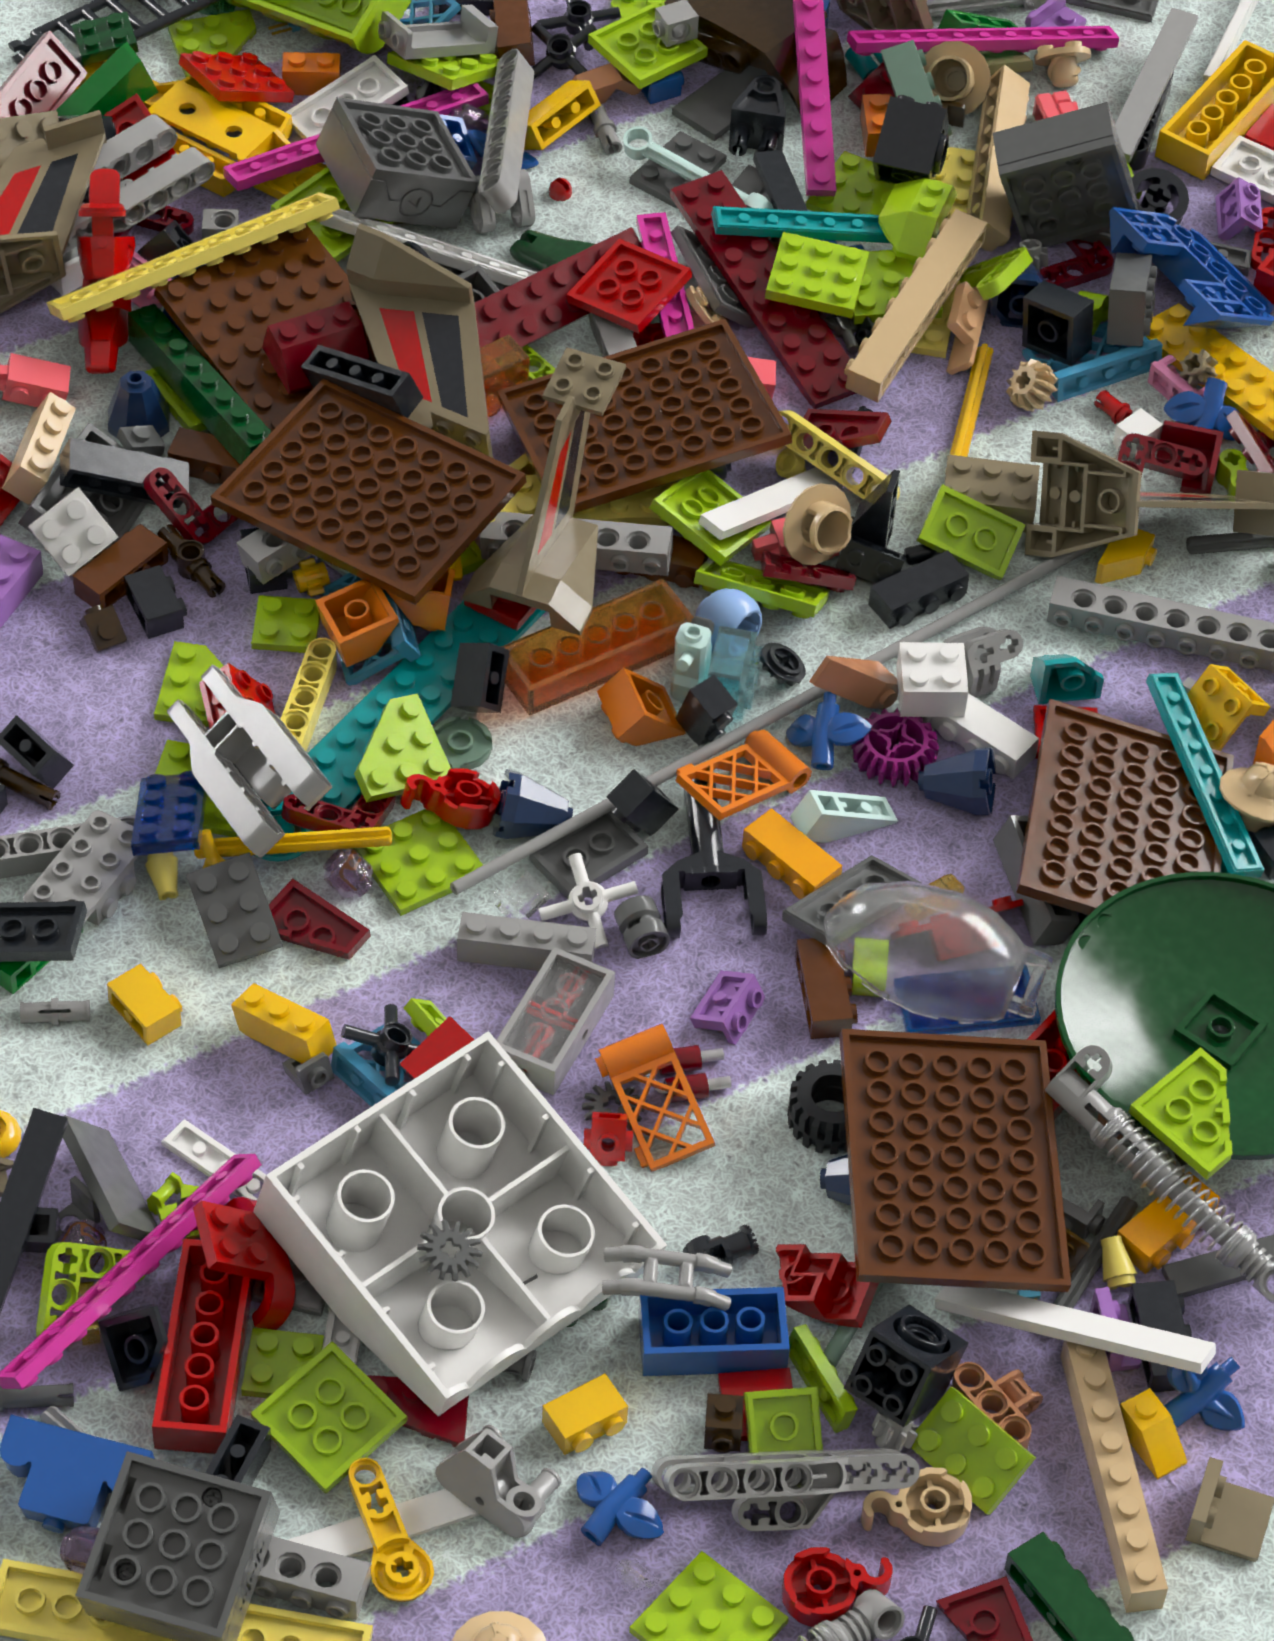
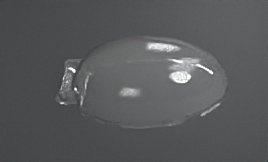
(934, 951)

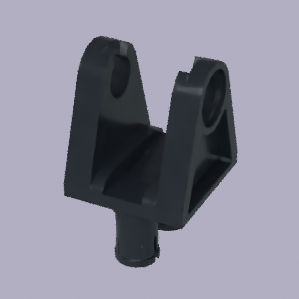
(758, 118)

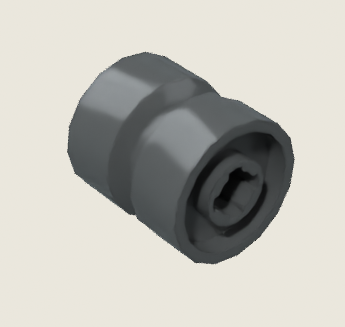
(641, 926)

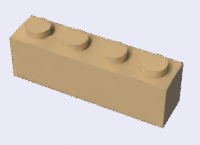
(39, 448)

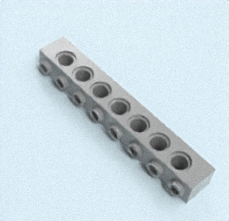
(1162, 623)

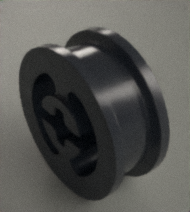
(1161, 188)

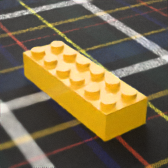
(1219, 111)

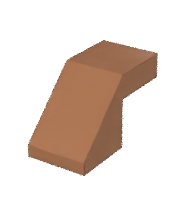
(606, 80)

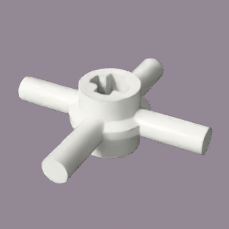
(583, 889)

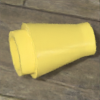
(164, 874)
(1116, 1263)

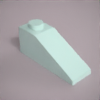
(837, 815)

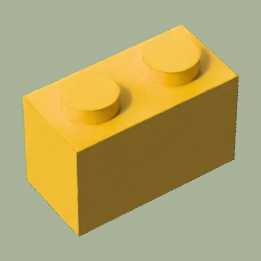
(145, 1004)
(585, 1415)

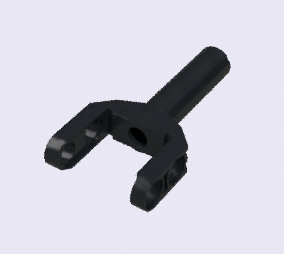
(709, 860)

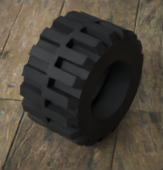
(810, 1121)

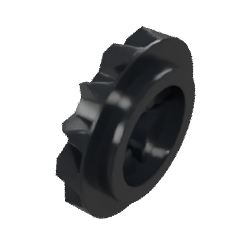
(773, 655)

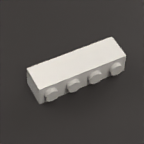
(987, 728)

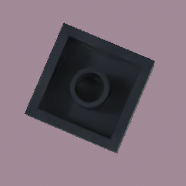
(1057, 323)

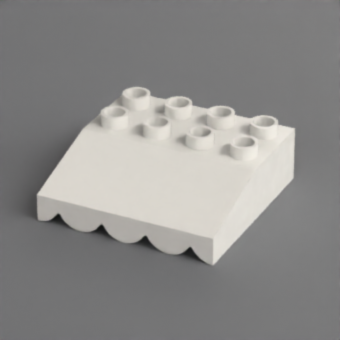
(471, 1149)

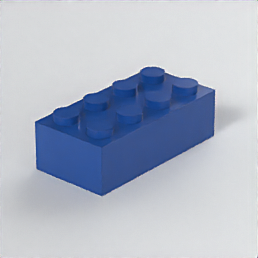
(708, 1340)

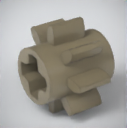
(1198, 368)

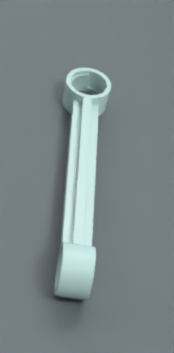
(677, 164)

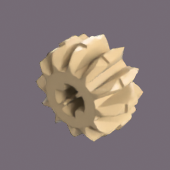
(1031, 385)

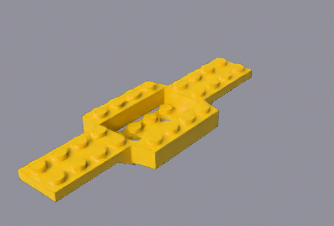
(260, 123)

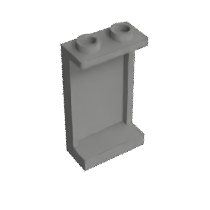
(469, 36)

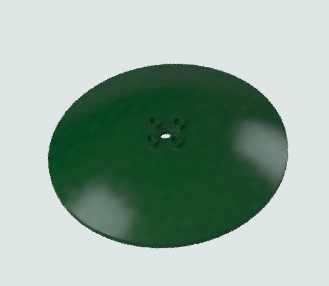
(1157, 975)

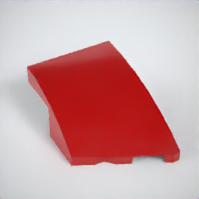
(824, 1286)

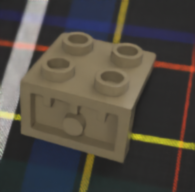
(1229, 1515)

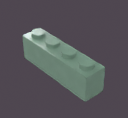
(907, 75)

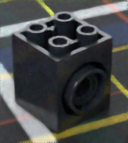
(911, 141)
(905, 1365)

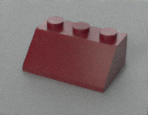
(294, 339)

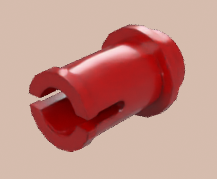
(1113, 407)

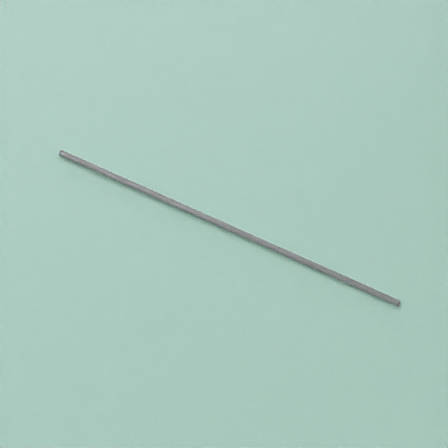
(759, 723)

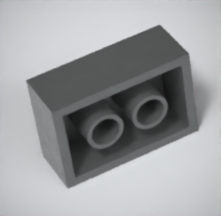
(1131, 299)

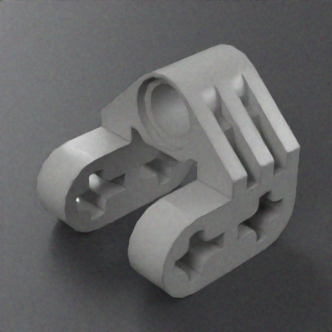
(522, 211)
(985, 655)

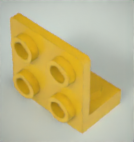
(1223, 704)

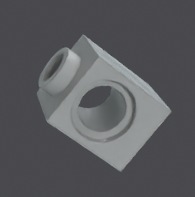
(676, 23)
(218, 220)

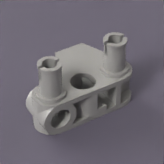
(486, 1479)

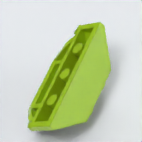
(915, 215)

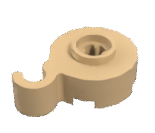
(911, 1511)

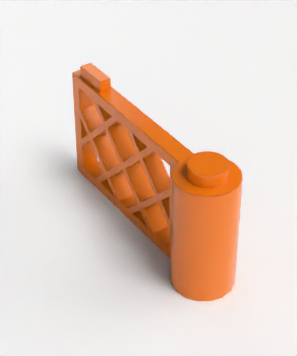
(769, 761)
(632, 1060)

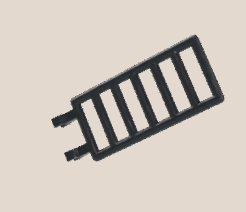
(88, 13)

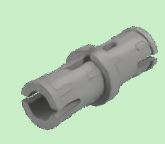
(605, 130)
(31, 1011)

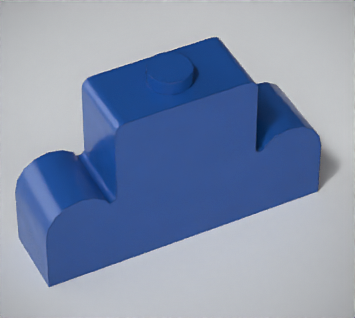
(64, 1471)

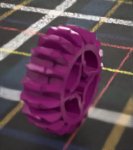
(915, 748)

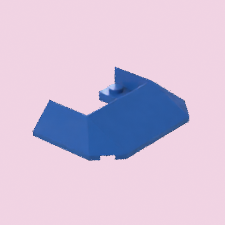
(1207, 279)

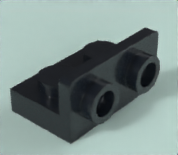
(869, 560)

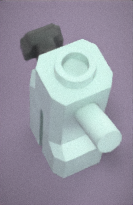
(691, 656)

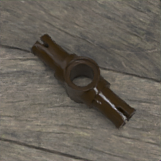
(191, 560)

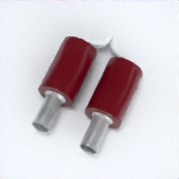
(691, 1060)

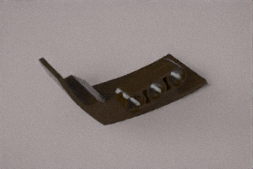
(763, 37)

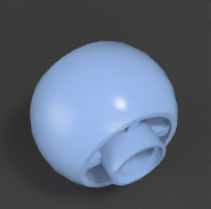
(730, 609)

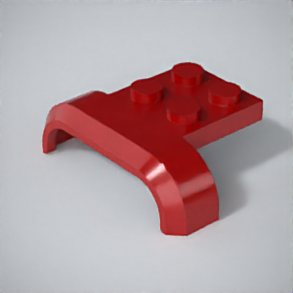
(242, 1246)

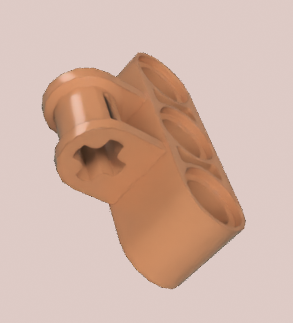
(1007, 1396)

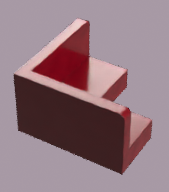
(1197, 438)

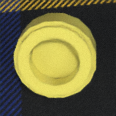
(789, 464)

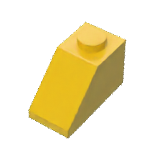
(1126, 557)
(1153, 1433)

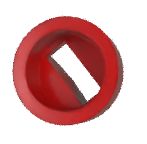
(558, 191)

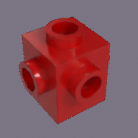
(608, 1126)

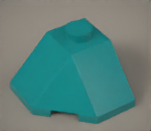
(1064, 679)

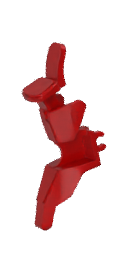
(100, 258)

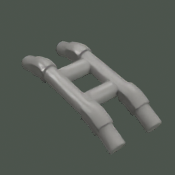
(648, 1285)

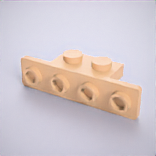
(966, 323)

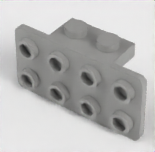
(91, 868)

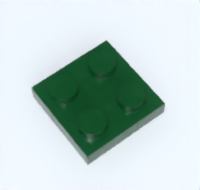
(103, 37)

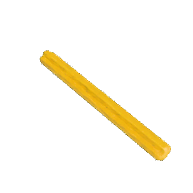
(972, 401)
(309, 841)

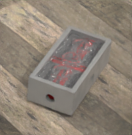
(557, 1017)

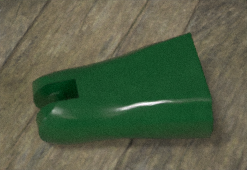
(542, 250)

